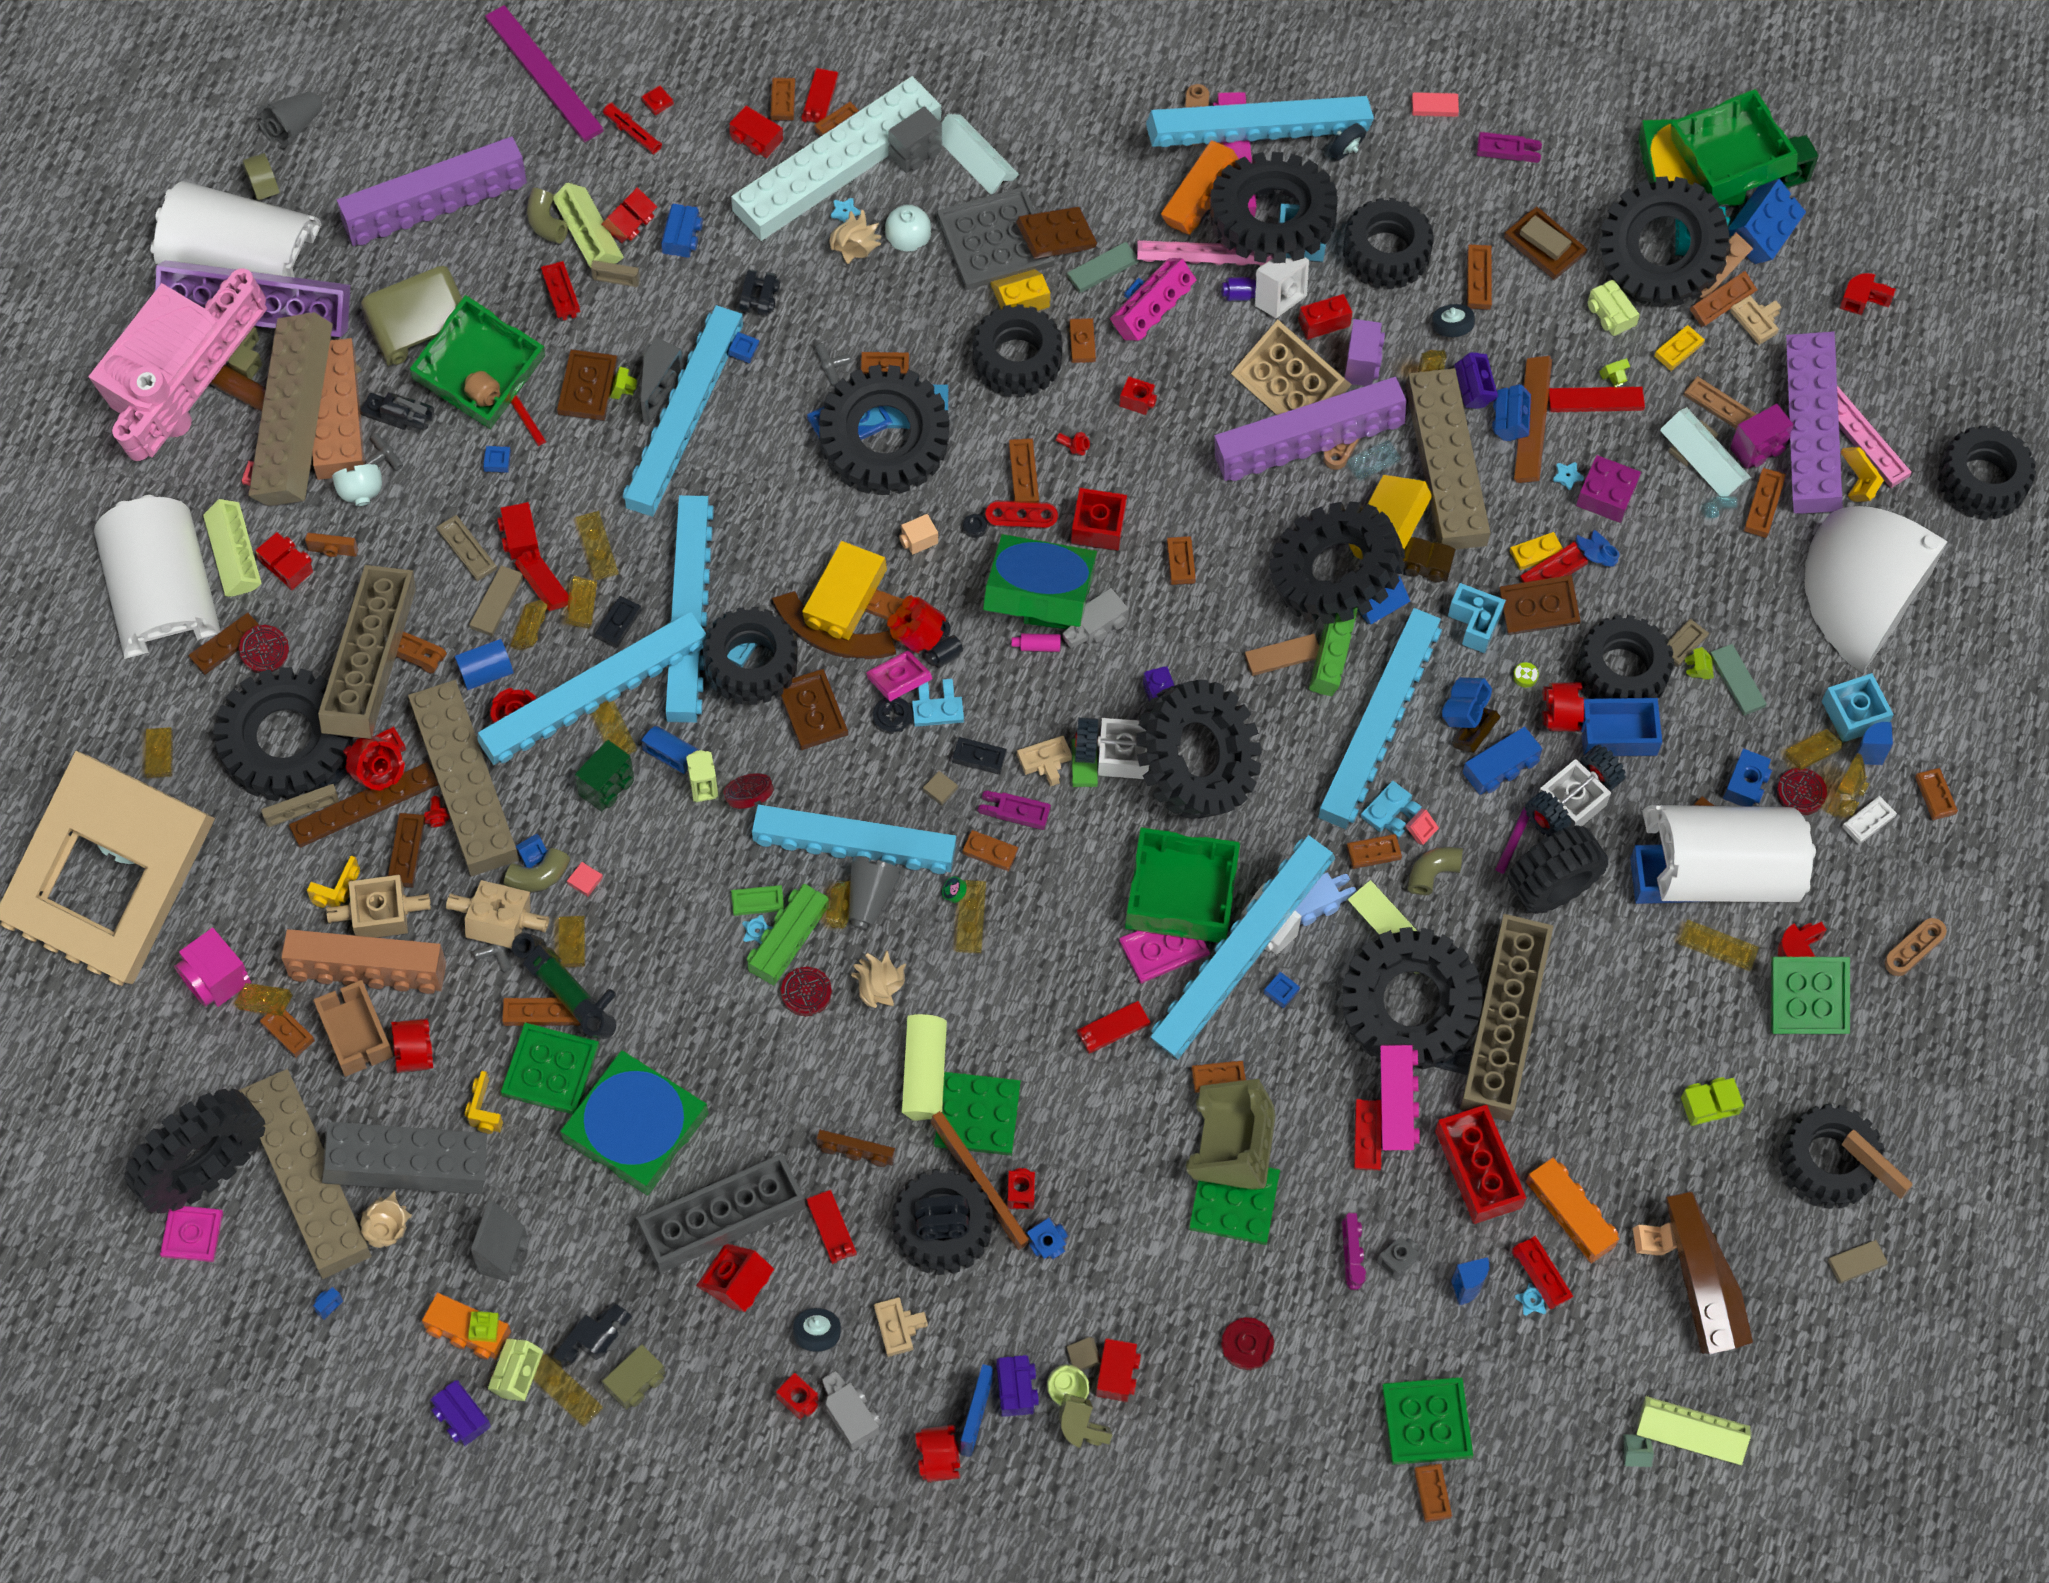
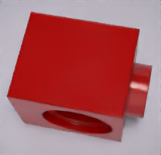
(1136, 387)
(1018, 1199)
(794, 1386)

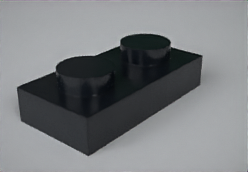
(618, 621)
(979, 755)

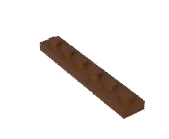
(362, 806)

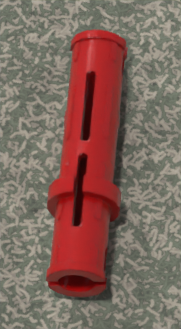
(614, 113)

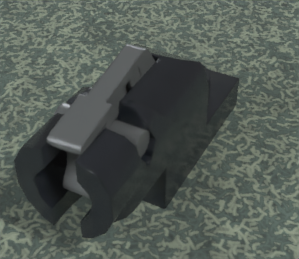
(397, 411)
(595, 1337)

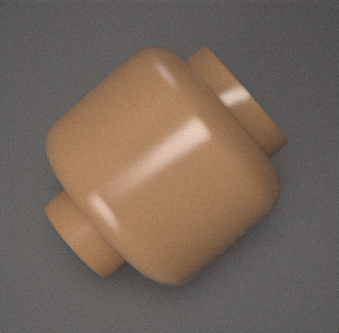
(481, 388)

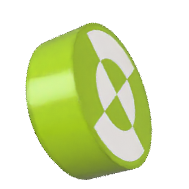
(1525, 675)

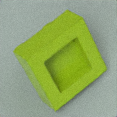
(1615, 372)
(623, 384)
(1703, 664)
(483, 1326)

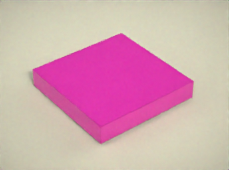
(899, 675)
(192, 1234)

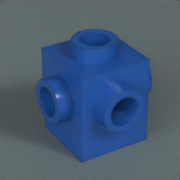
(1038, 1243)

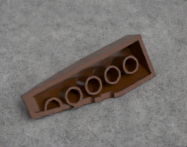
(1709, 1282)

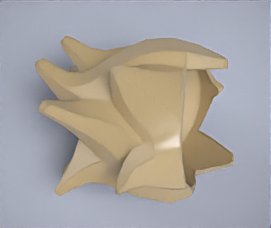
(854, 237)
(878, 980)
(384, 1222)

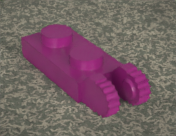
(1508, 147)
(1016, 809)
(1353, 1253)

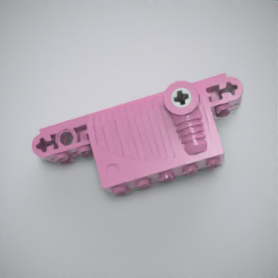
(171, 358)

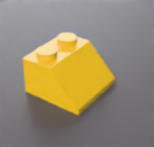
(1024, 288)

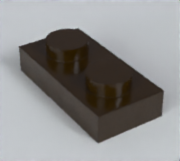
(1470, 738)

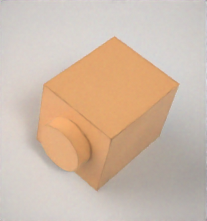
(918, 534)

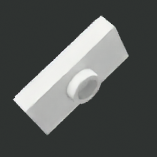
(1869, 820)

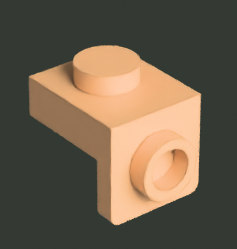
(1654, 1239)

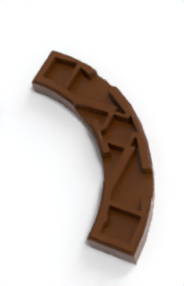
(858, 646)

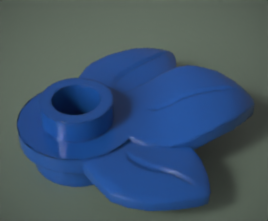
(1598, 549)

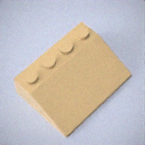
(1288, 372)

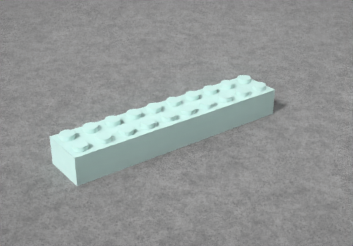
(828, 161)

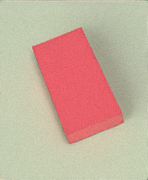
(1435, 104)

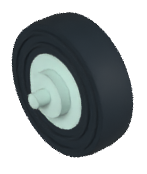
(1347, 141)
(1453, 320)
(816, 1329)

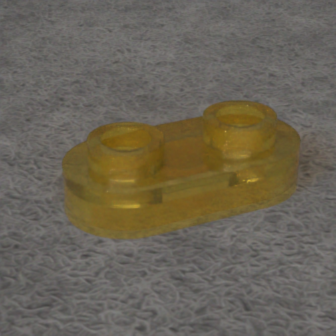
(838, 912)

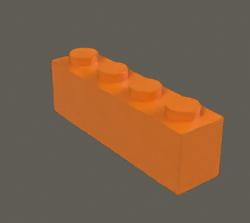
(1194, 193)
(1573, 1210)

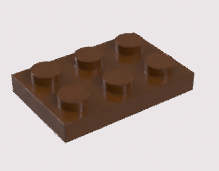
(1056, 232)
(1550, 266)
(587, 385)
(1540, 605)
(813, 710)

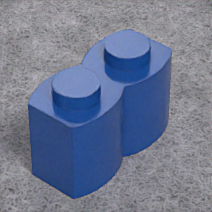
(1466, 702)

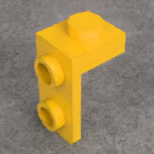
(1868, 475)
(325, 896)
(483, 1120)

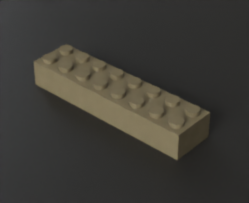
(290, 409)
(1447, 459)
(367, 652)
(463, 778)
(1507, 1016)
(298, 1164)

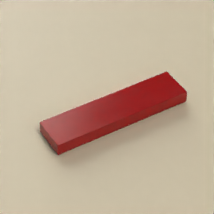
(1596, 399)

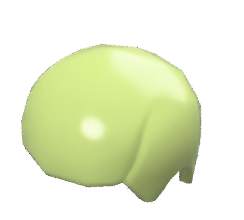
(1067, 1380)

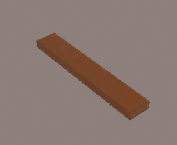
(1531, 447)
(972, 1169)

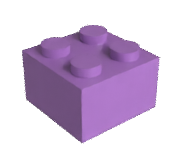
(1364, 352)

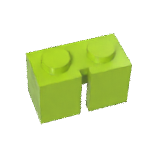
(1712, 1101)

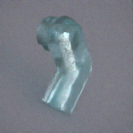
(1718, 503)

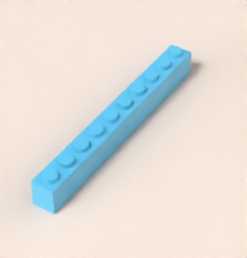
(1257, 121)
(683, 411)
(689, 595)
(592, 688)
(1379, 718)
(1242, 947)

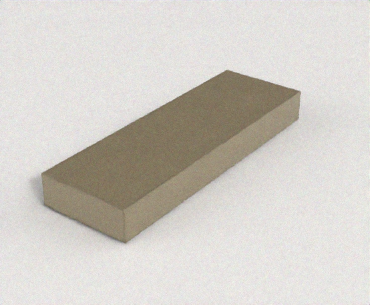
(466, 548)
(496, 601)
(300, 805)

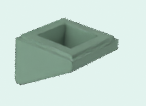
(1638, 1451)

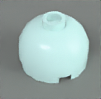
(908, 228)
(358, 484)

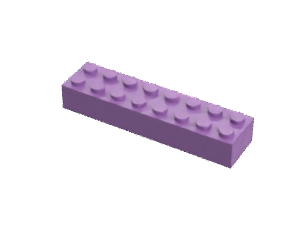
(432, 191)
(283, 294)
(1815, 421)
(1310, 429)

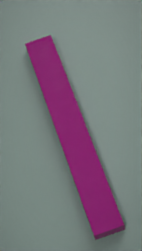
(544, 73)

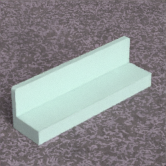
(975, 153)
(1704, 453)

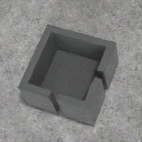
(915, 140)

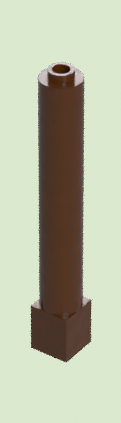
(240, 387)

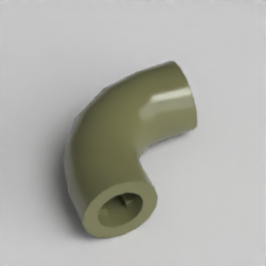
(540, 218)
(1429, 865)
(538, 877)

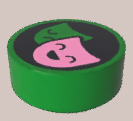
(954, 889)

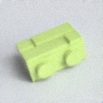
(1613, 308)
(702, 776)
(515, 1369)

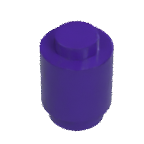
(1239, 288)

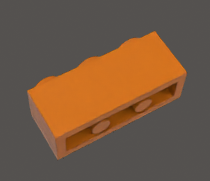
(452, 1320)

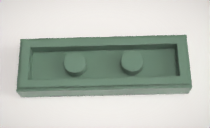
(1102, 267)
(1738, 679)

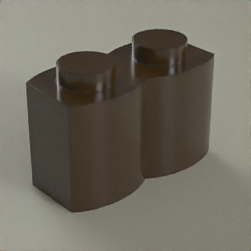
(1428, 559)

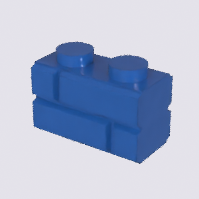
(681, 230)
(1512, 413)

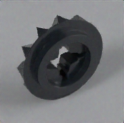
(884, 708)

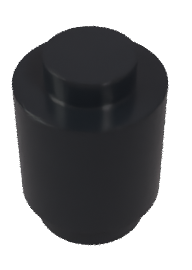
(944, 651)

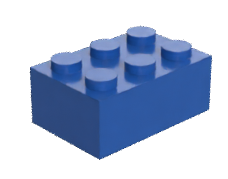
(1767, 220)
(1622, 726)
(1646, 866)

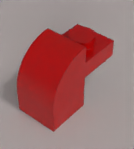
(1864, 289)
(1796, 941)

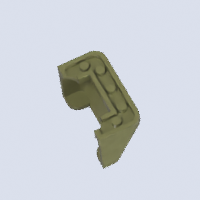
(410, 312)
(1234, 1134)

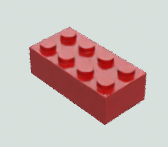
(1480, 1164)

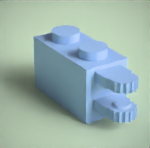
(1324, 898)

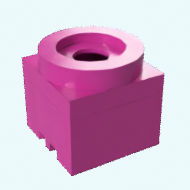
(211, 969)

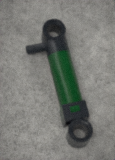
(546, 965)

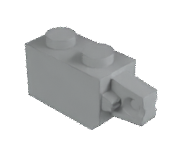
(1099, 618)
(849, 1412)

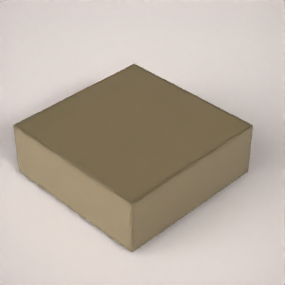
(940, 788)
(1084, 1354)

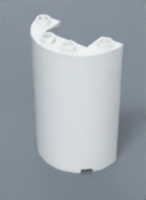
(229, 231)
(154, 572)
(1732, 853)

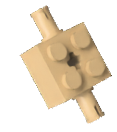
(383, 893)
(497, 913)

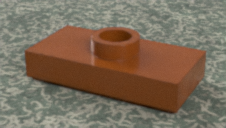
(783, 99)
(1082, 340)
(331, 544)
(1936, 794)
(1374, 851)
(1217, 1073)
(1433, 1493)

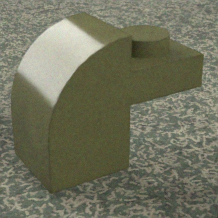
(260, 176)
(244, 359)
(1075, 1423)

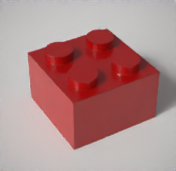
(1099, 519)

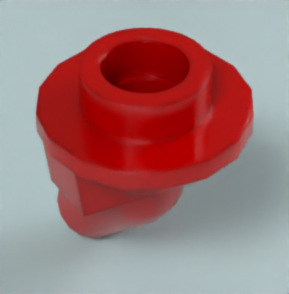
(1077, 445)
(436, 816)

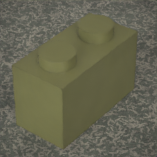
(634, 1377)

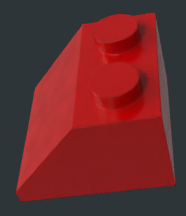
(736, 1277)

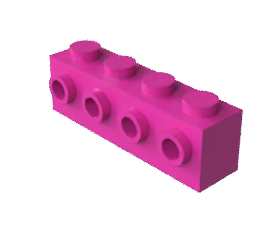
(1153, 299)
(1398, 1097)

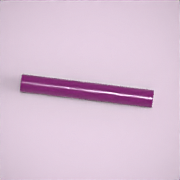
(1512, 842)

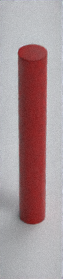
(528, 421)

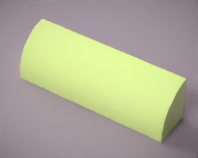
(585, 225)
(232, 548)
(1378, 910)
(924, 1066)
(1693, 1430)

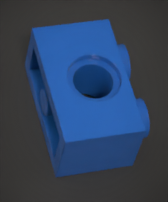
(1749, 766)

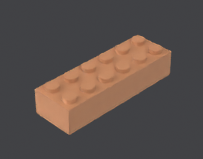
(339, 425)
(368, 959)

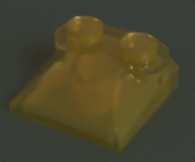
(1847, 792)

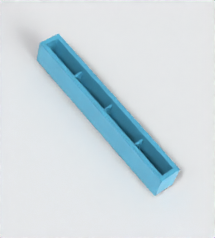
(854, 838)

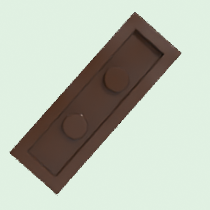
(222, 645)
(407, 847)
(855, 1148)

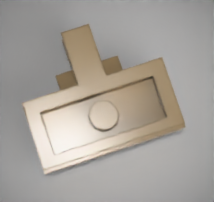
(1757, 318)
(1045, 758)
(898, 1326)

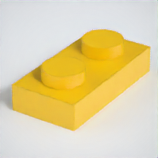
(1679, 347)
(1535, 550)

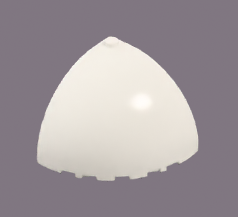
(1865, 575)

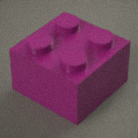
(1761, 437)
(1608, 489)

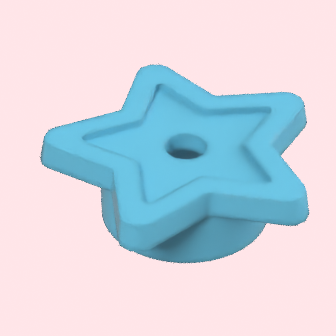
(840, 206)
(1568, 481)
(750, 927)
(1528, 1306)

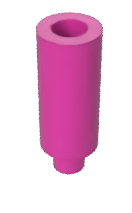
(1037, 642)

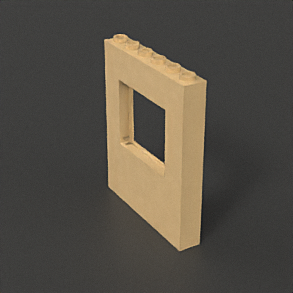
(127, 820)

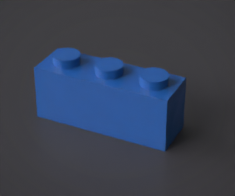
(1503, 761)

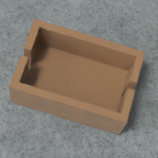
(353, 1028)

